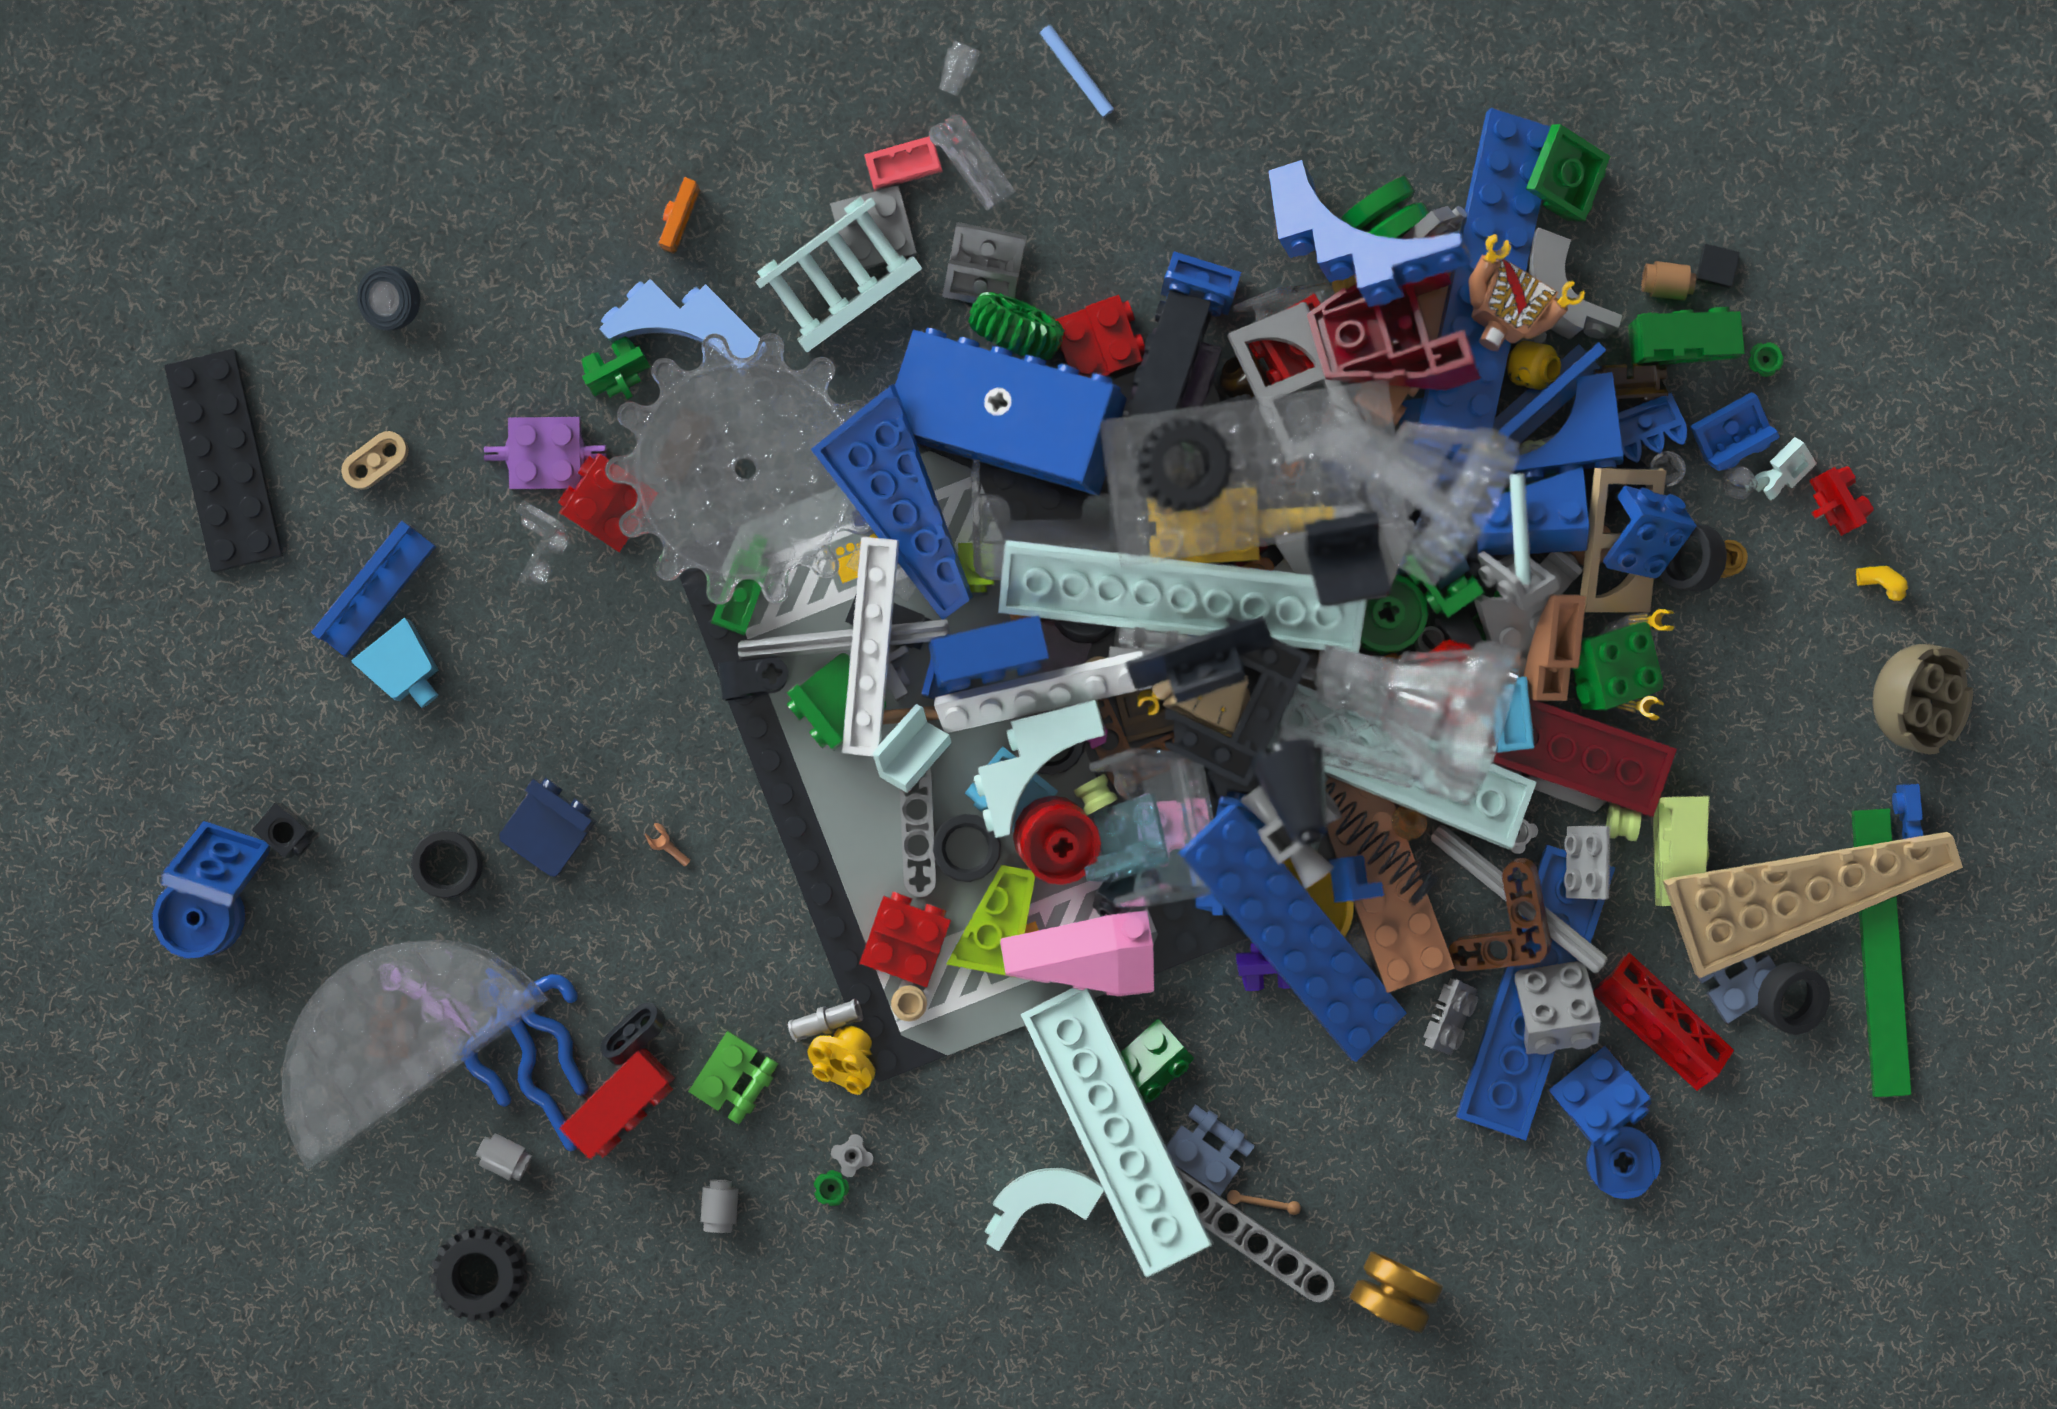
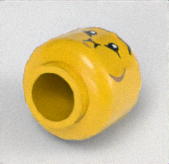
(1533, 365)

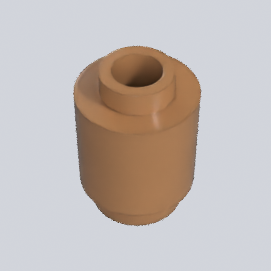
(1668, 280)

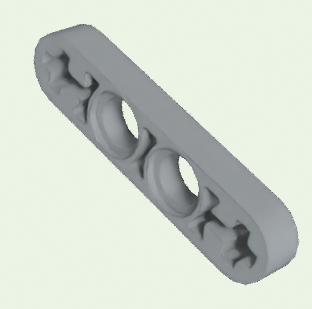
(918, 827)

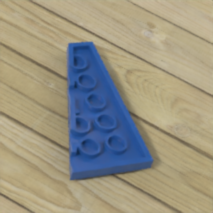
(888, 484)

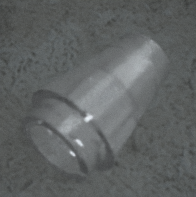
(958, 67)

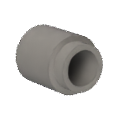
(503, 1157)
(719, 1206)

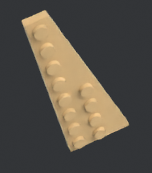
(1765, 904)

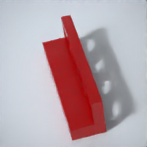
(1661, 1026)

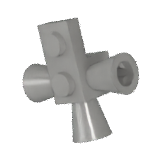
(1306, 859)

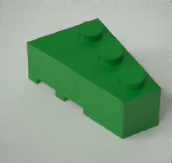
(1686, 336)

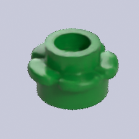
(1774, 355)
(833, 1178)

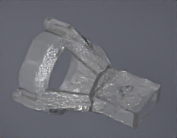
(1404, 476)
(1413, 703)

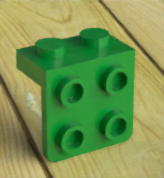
(1617, 667)
(824, 701)

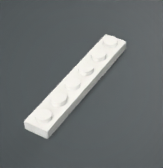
(870, 645)
(1035, 693)

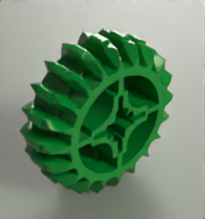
(1016, 325)

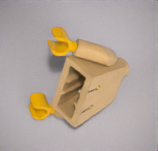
(1216, 710)

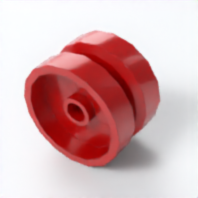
(1056, 839)

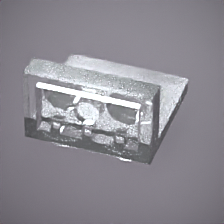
(553, 541)

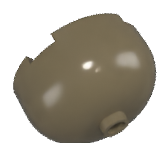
(1905, 693)

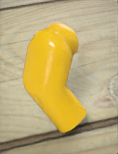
(1886, 577)

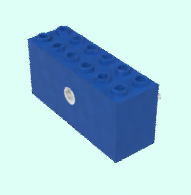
(1007, 409)

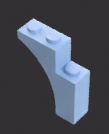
(701, 315)

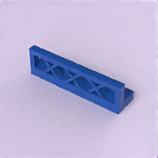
(373, 589)

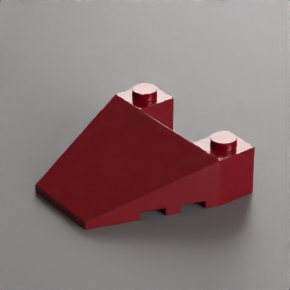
(1389, 341)

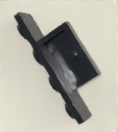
(1202, 662)

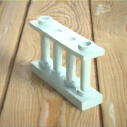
(841, 309)

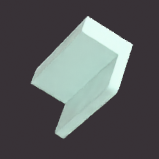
(910, 750)

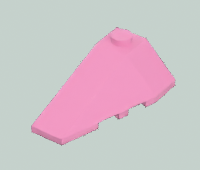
(1094, 954)

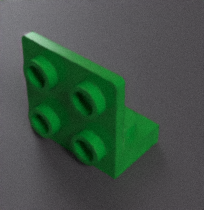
(1459, 594)

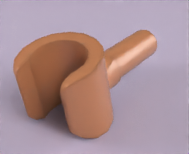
(664, 843)

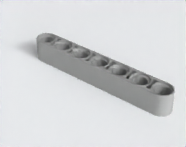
(1275, 1246)

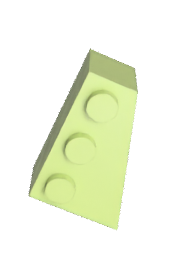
(1679, 840)

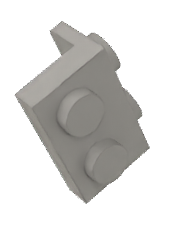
(1503, 578)

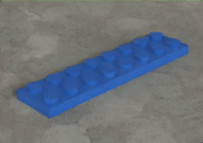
(1292, 932)
(1504, 1078)

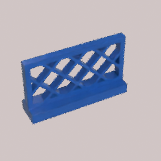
(1537, 406)

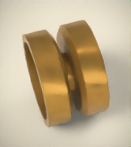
(1395, 1294)

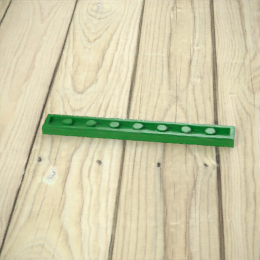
(1882, 973)

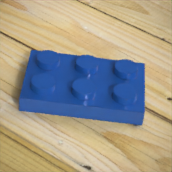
(215, 864)

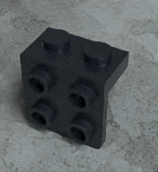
(1346, 558)

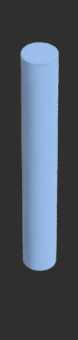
(1076, 71)

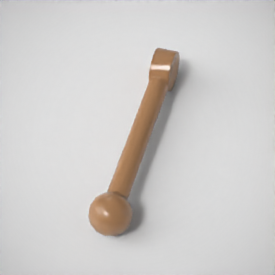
(1234, 1197)

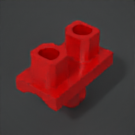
(1837, 502)

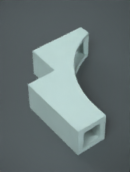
(1038, 741)

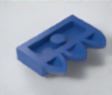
(1649, 425)

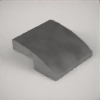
(983, 262)

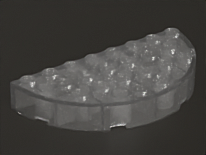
(389, 1033)

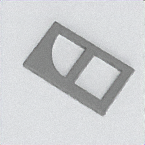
(1288, 327)

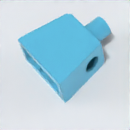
(400, 664)

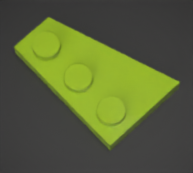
(998, 916)

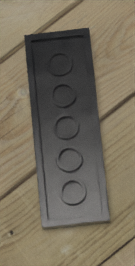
(223, 460)

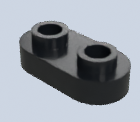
(632, 1033)

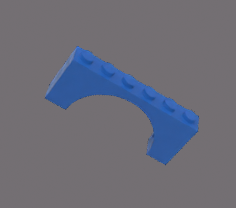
(1586, 440)

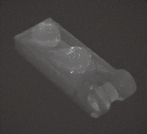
(972, 160)

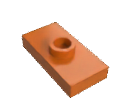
(677, 215)

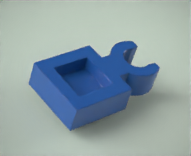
(1908, 806)

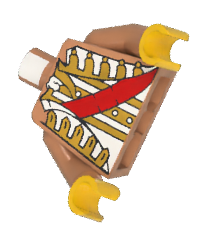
(1511, 300)

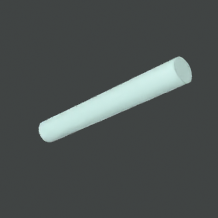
(1520, 528)

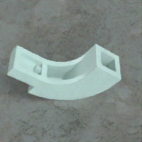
(1037, 1187)

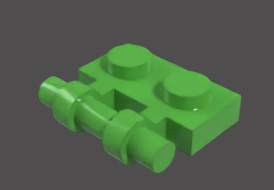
(723, 1072)

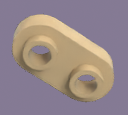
(374, 458)

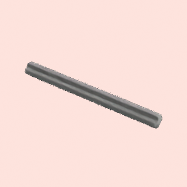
(836, 640)
(1492, 878)

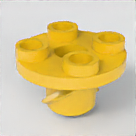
(843, 1059)

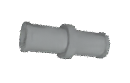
(825, 1020)

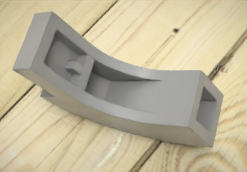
(1548, 265)

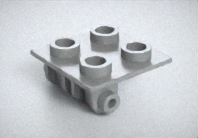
(1587, 862)
(1460, 1003)

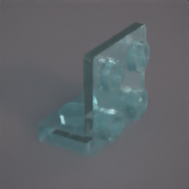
(1129, 840)

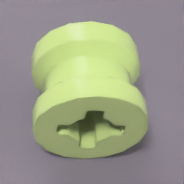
(1095, 794)
(1623, 822)

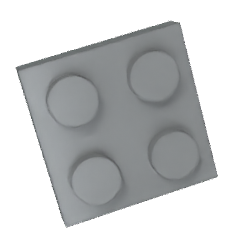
(890, 218)

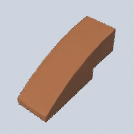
(1555, 648)

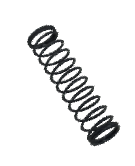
(1430, 881)

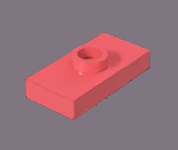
(903, 163)

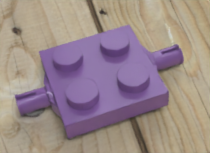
(543, 452)

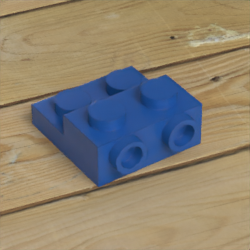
(1601, 1098)

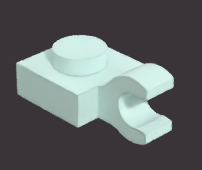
(1788, 468)

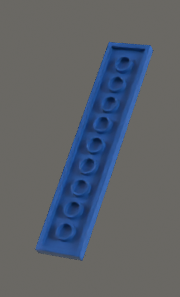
(1497, 207)

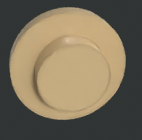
(909, 1003)

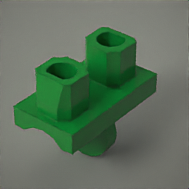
(617, 374)

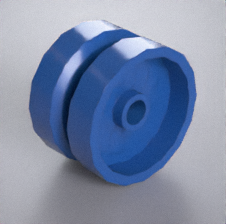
(182, 933)

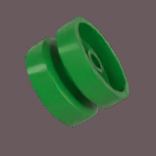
(1384, 213)
(1407, 619)

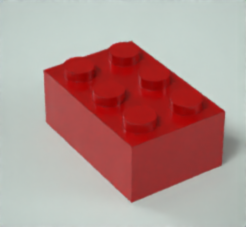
(618, 1104)

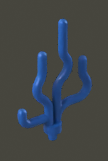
(528, 1060)

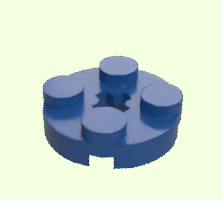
(1638, 1174)

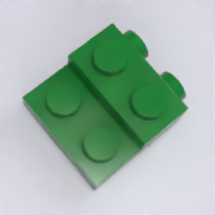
(1568, 174)

